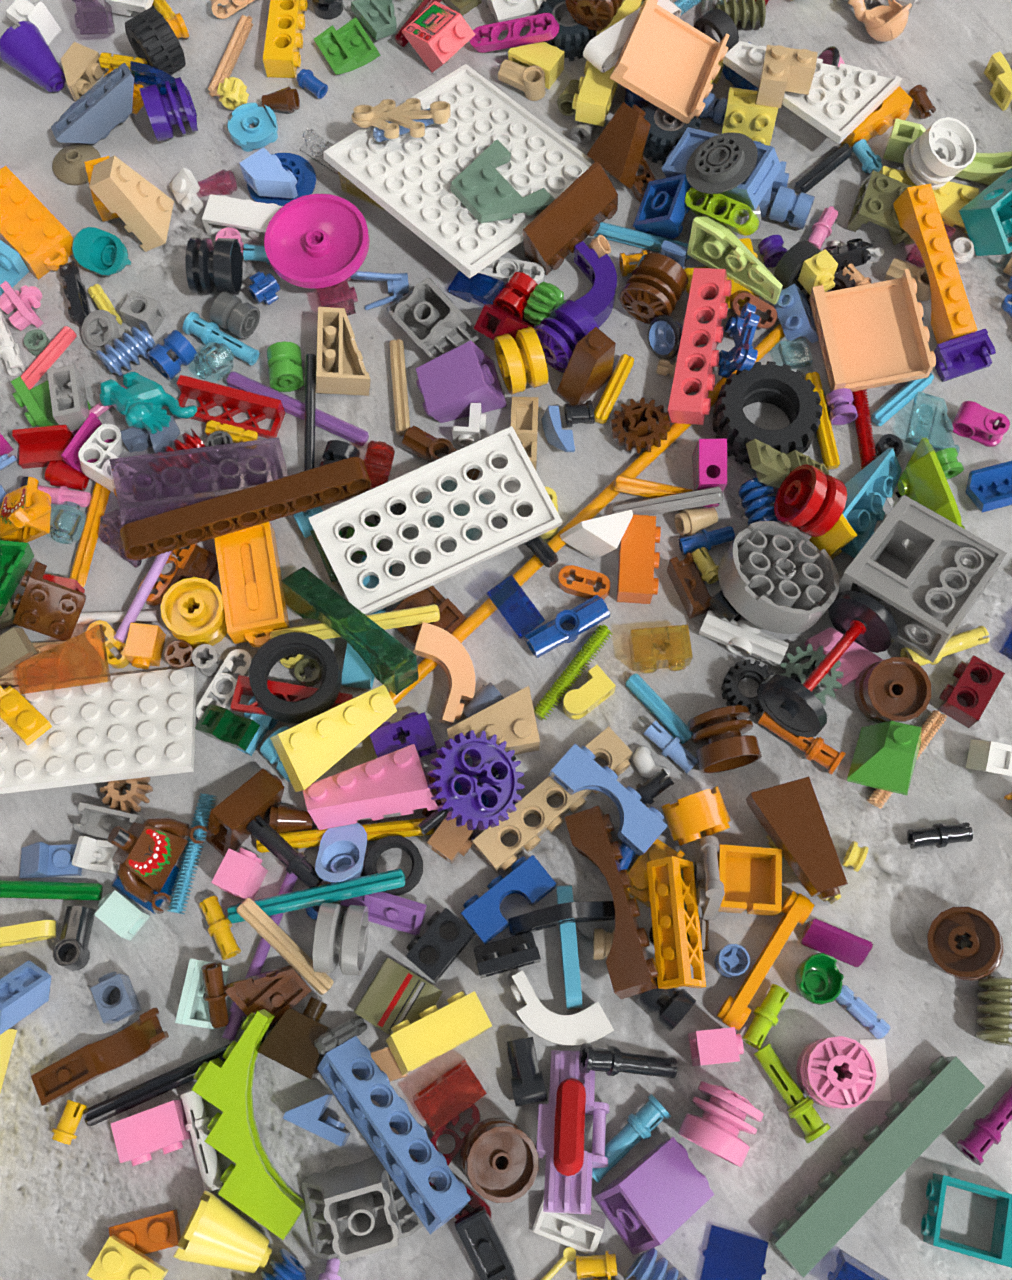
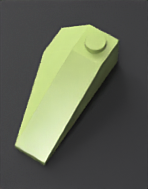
(721, 249)

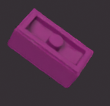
(836, 942)

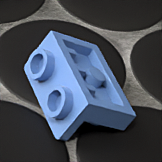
(795, 314)

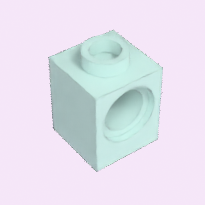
(121, 914)

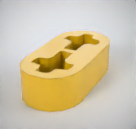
(109, 632)

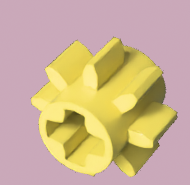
(232, 93)

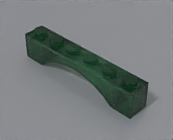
(384, 655)

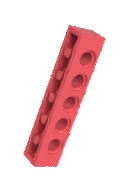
(692, 408)

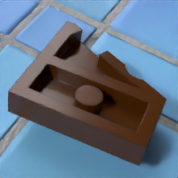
(269, 991)

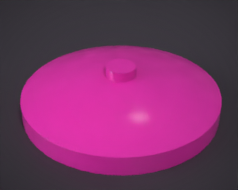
(317, 241)

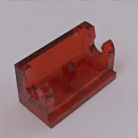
(449, 1095)

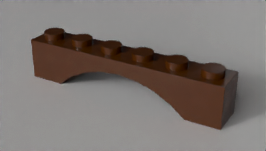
(627, 961)

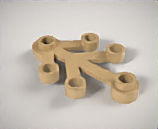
(376, 116)

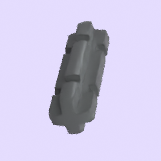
(340, 1034)

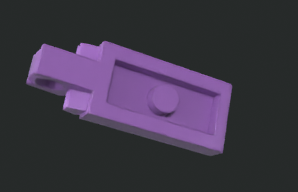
(391, 911)

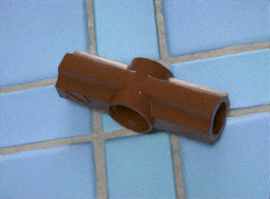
(429, 447)

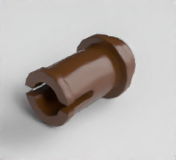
(921, 101)

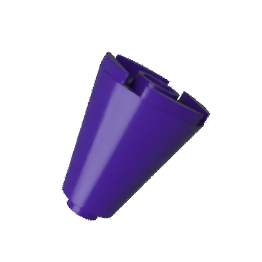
(31, 56)

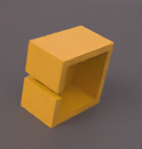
(751, 879)

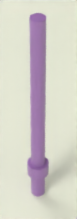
(257, 963)

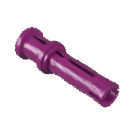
(987, 1130)

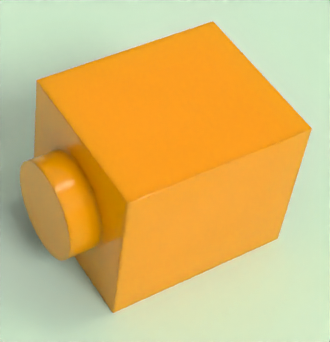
(144, 645)

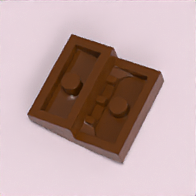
(450, 615)

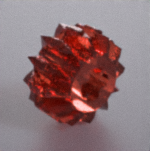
(378, 462)

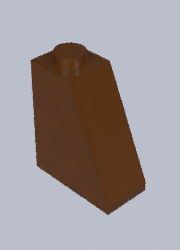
(622, 144)
(588, 368)
(233, 814)

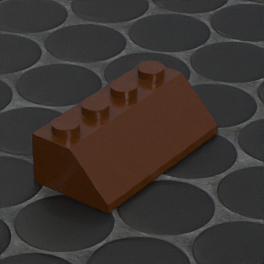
(570, 219)

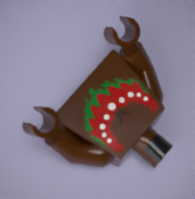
(149, 854)

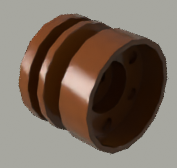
(593, 13)
(653, 287)
(723, 733)

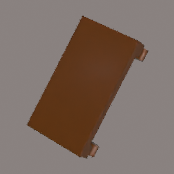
(689, 586)

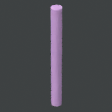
(141, 596)

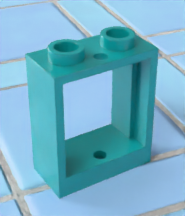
(1002, 1230)

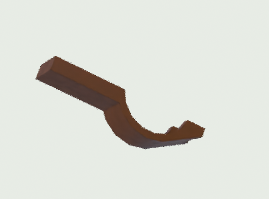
(99, 1058)

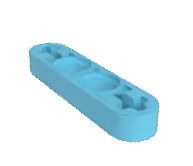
(569, 953)

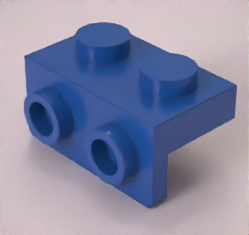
(991, 486)

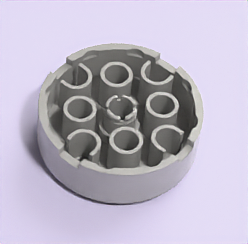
(778, 577)

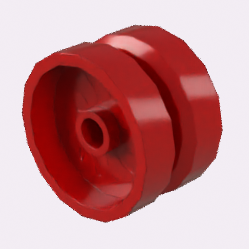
(810, 500)

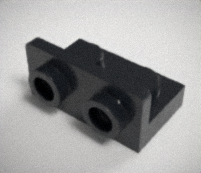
(506, 955)

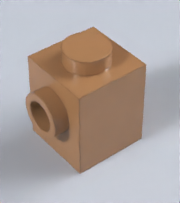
(451, 840)

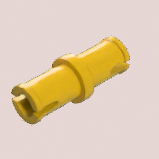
(219, 927)

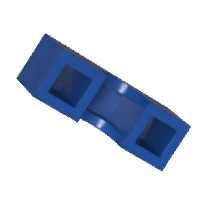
(526, 879)

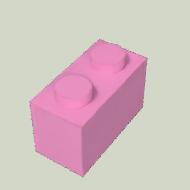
(240, 874)
(150, 1132)

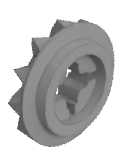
(92, 326)

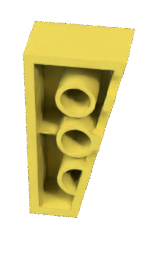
(326, 738)

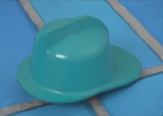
(100, 251)

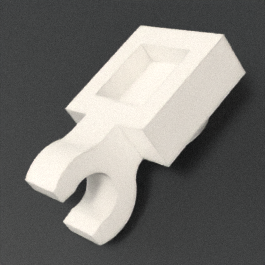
(185, 188)

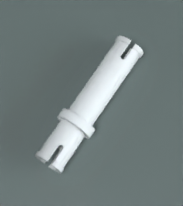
(9, 349)
(205, 1154)

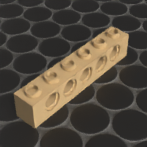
(488, 843)

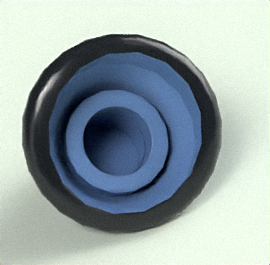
(664, 336)

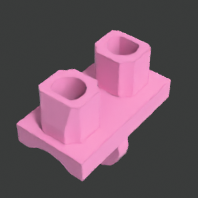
(24, 302)

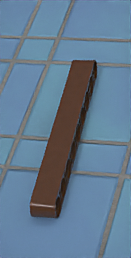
(244, 508)

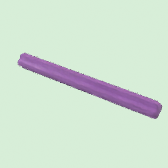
(297, 409)

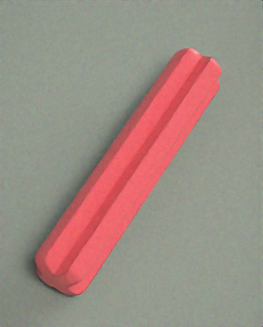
(48, 356)

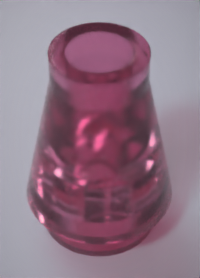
(218, 184)

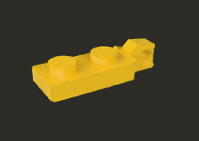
(21, 716)

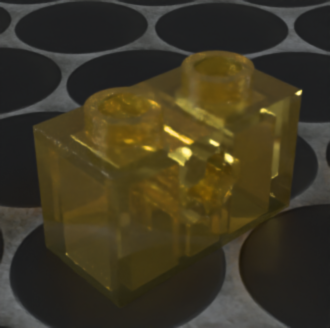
(671, 639)

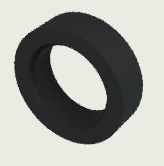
(279, 648)

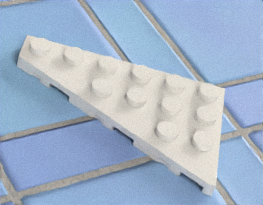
(837, 97)

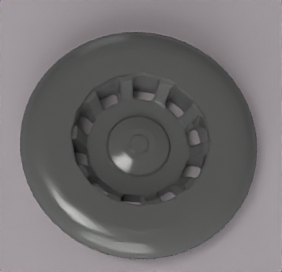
(719, 158)

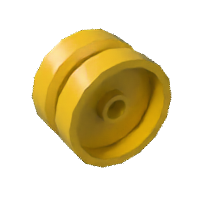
(521, 360)
(194, 612)

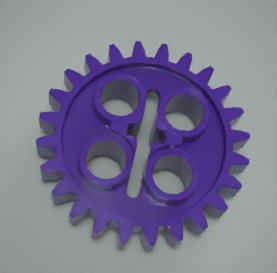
(468, 805)

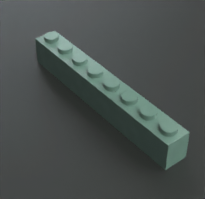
(875, 1164)

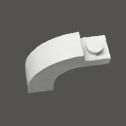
(555, 1028)

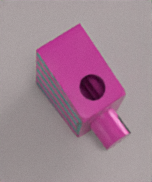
(710, 465)

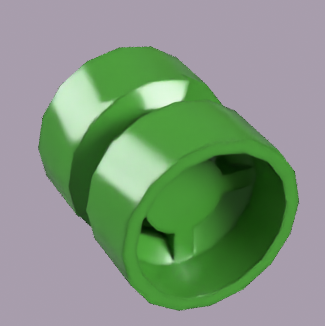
(285, 366)

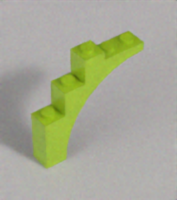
(253, 1182)

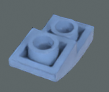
(768, 199)

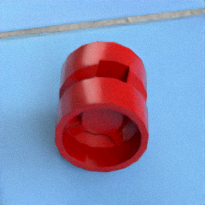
(515, 294)

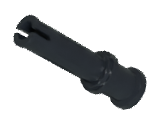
(614, 1061)

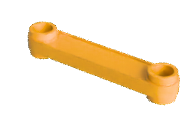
(734, 1009)

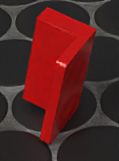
(41, 445)

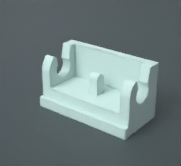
(192, 1007)

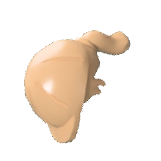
(882, 22)

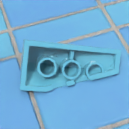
(867, 497)

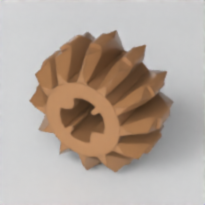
(119, 801)

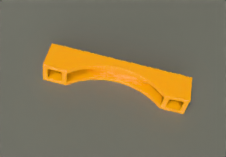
(922, 220)

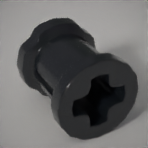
(579, 413)

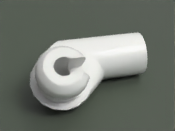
(646, 765)

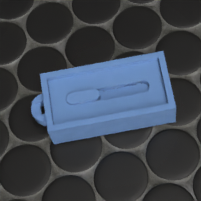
(748, 192)

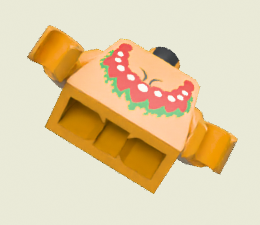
(25, 513)

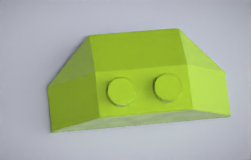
(926, 483)

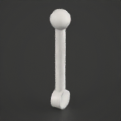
(877, 252)

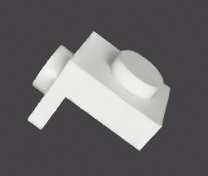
(468, 435)
(95, 855)

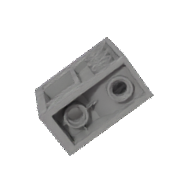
(937, 555)

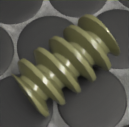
(744, 11)
(996, 1010)

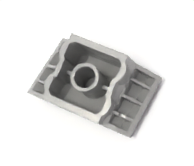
(433, 319)
(356, 1211)

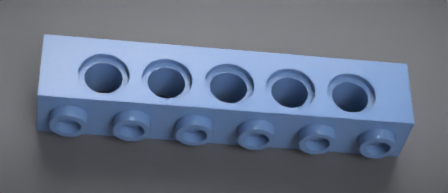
(393, 1149)

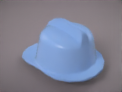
(341, 853)

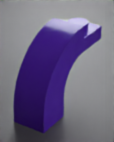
(603, 276)

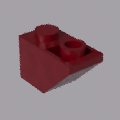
(496, 322)

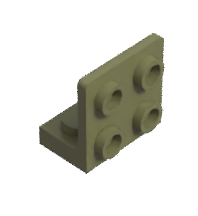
(876, 202)

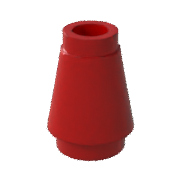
(62, 474)

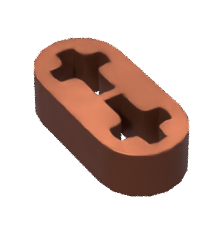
(760, 304)

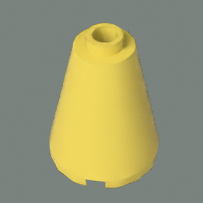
(222, 1238)

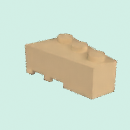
(509, 719)

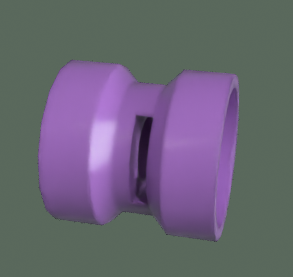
(841, 406)

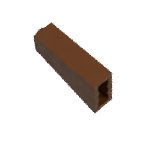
(799, 828)

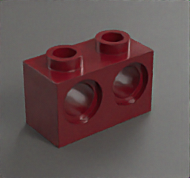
(975, 694)

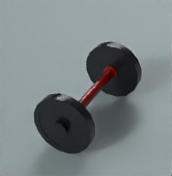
(792, 703)

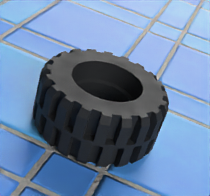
(774, 386)

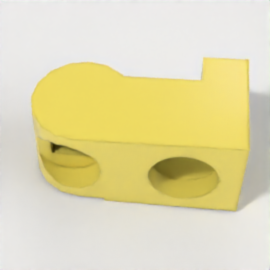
(582, 701)

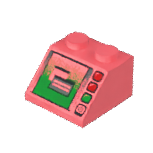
(437, 34)

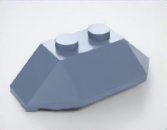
(98, 109)

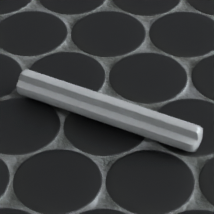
(672, 502)

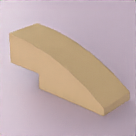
(525, 423)

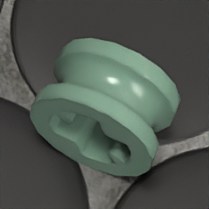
(31, 338)

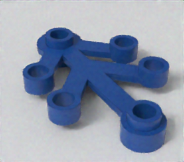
(742, 331)

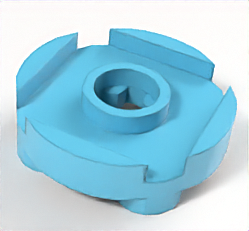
(255, 137)

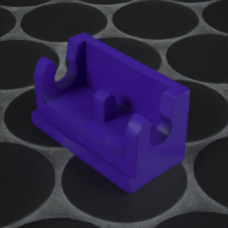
(964, 355)

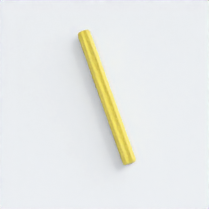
(385, 620)

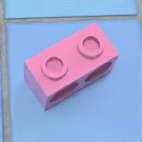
(715, 1046)

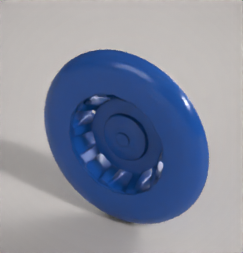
(301, 170)

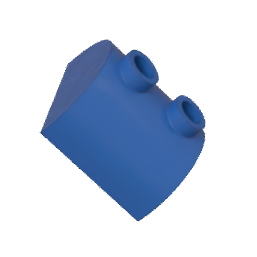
(663, 207)

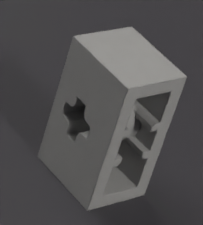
(68, 396)

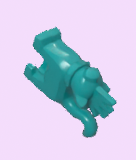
(143, 402)

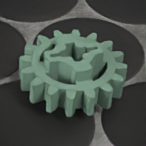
(798, 671)

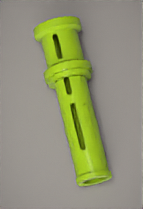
(803, 1109)

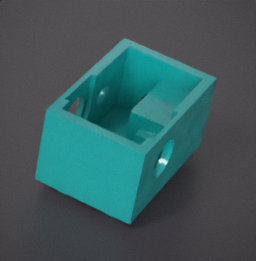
(990, 218)

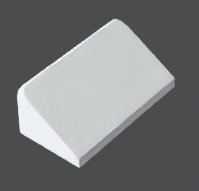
(572, 1230)

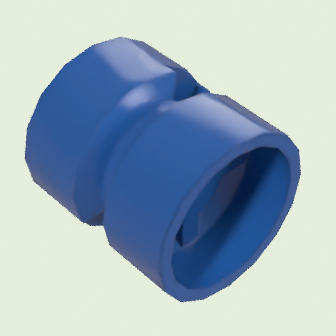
(178, 348)

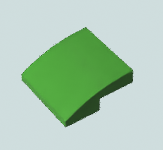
(347, 47)

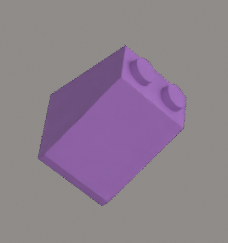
(456, 381)
(654, 1196)

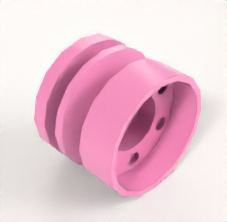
(820, 1081)
(721, 1123)

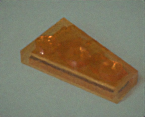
(70, 664)

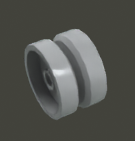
(340, 939)

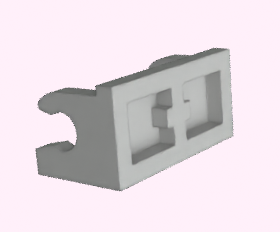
(99, 821)

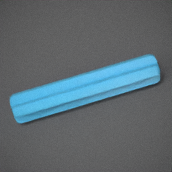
(899, 400)
(658, 708)

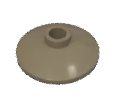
(70, 165)

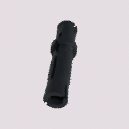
(281, 849)

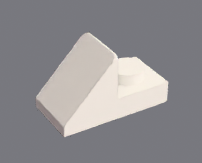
(39, 15)

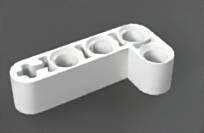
(98, 449)

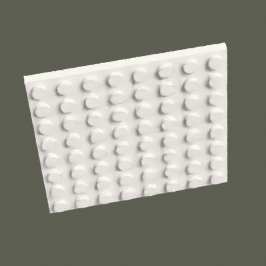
(415, 174)

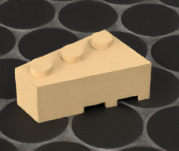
(135, 201)
(338, 359)

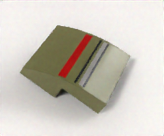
(396, 997)

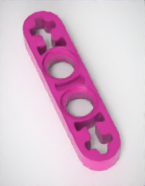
(513, 38)

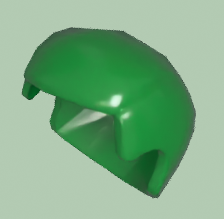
(819, 979)

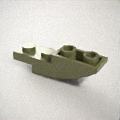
(774, 466)

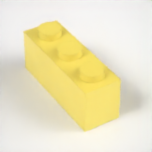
(437, 1031)

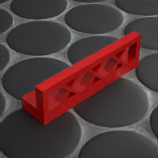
(233, 399)
(281, 690)

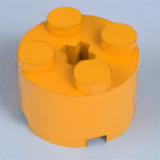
(696, 814)

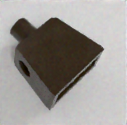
(294, 1037)

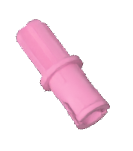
(822, 228)
(63, 494)

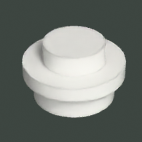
(962, 249)

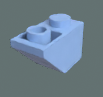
(267, 176)

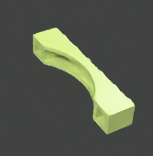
(983, 169)

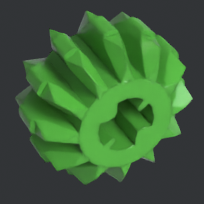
(542, 302)

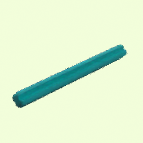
(325, 894)

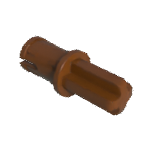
(215, 994)

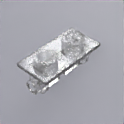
(315, 147)

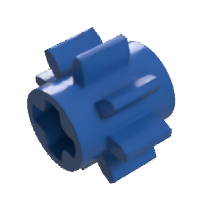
(264, 288)

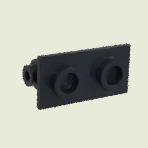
(853, 253)

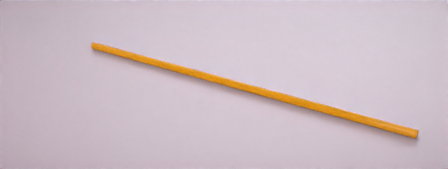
(587, 513)

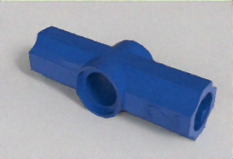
(552, 635)

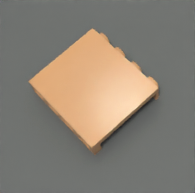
(669, 62)
(872, 334)

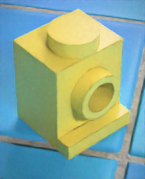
(818, 271)

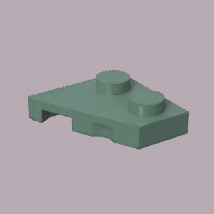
(376, 16)

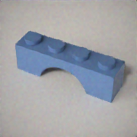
(638, 823)

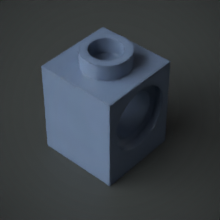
(128, 1001)

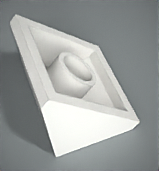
(598, 535)

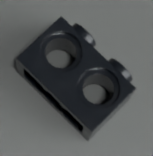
(446, 949)

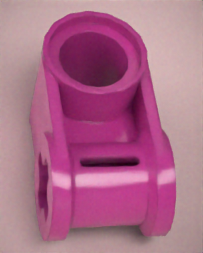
(979, 422)

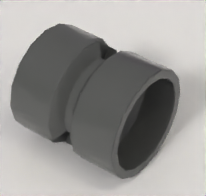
(233, 315)

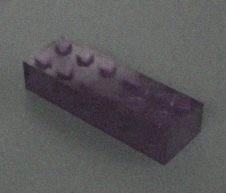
(181, 478)

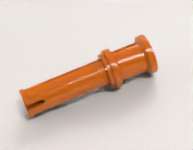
(813, 747)

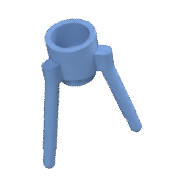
(396, 283)

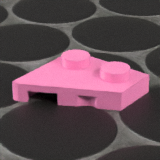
(852, 661)

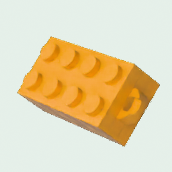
(31, 227)
(251, 584)

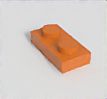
(150, 1233)

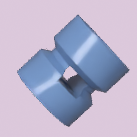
(791, 207)

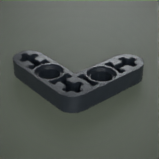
(560, 914)

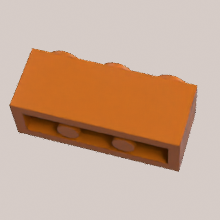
(638, 561)

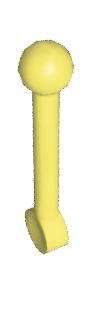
(569, 1254)

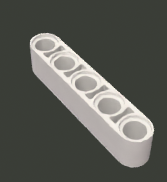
(606, 47)

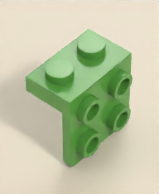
(36, 401)

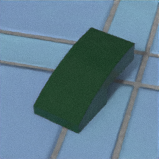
(227, 727)

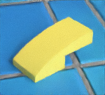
(1000, 76)

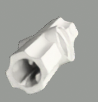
(743, 638)

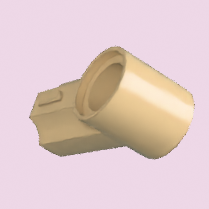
(527, 79)
(920, 274)

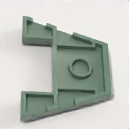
(489, 193)

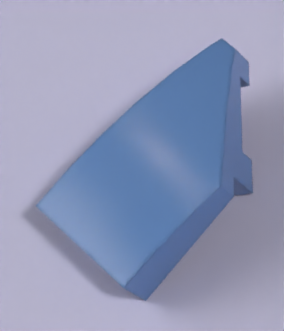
(553, 431)

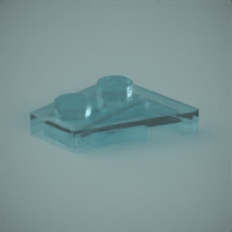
(931, 421)

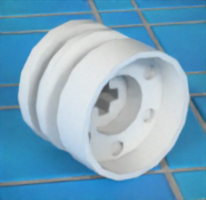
(940, 153)

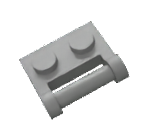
(707, 873)

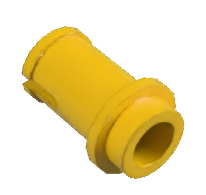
(68, 1122)
(596, 1266)

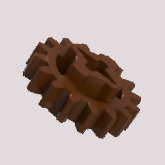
(640, 425)

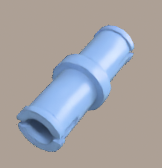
(671, 746)

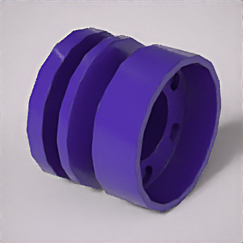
(169, 109)
(562, 332)

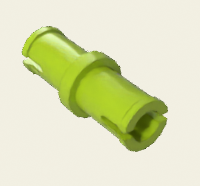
(765, 1016)

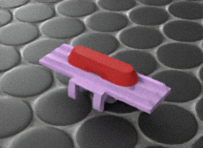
(562, 1136)

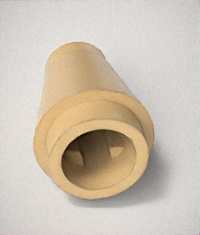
(694, 520)

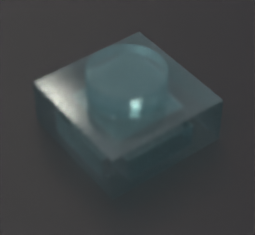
(795, 353)

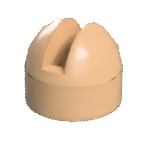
(600, 245)

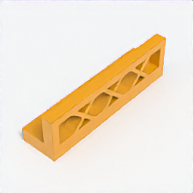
(673, 923)

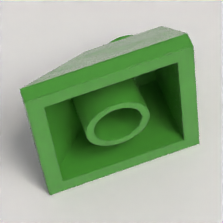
(886, 756)

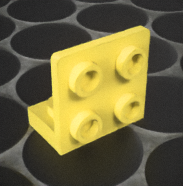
(747, 117)

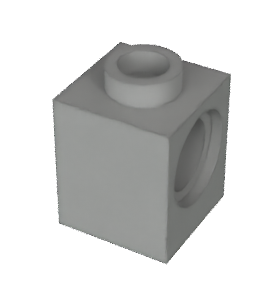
(142, 309)

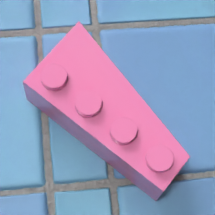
(371, 790)

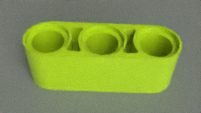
(730, 218)

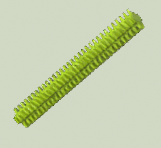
(571, 672)

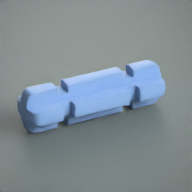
(862, 1012)

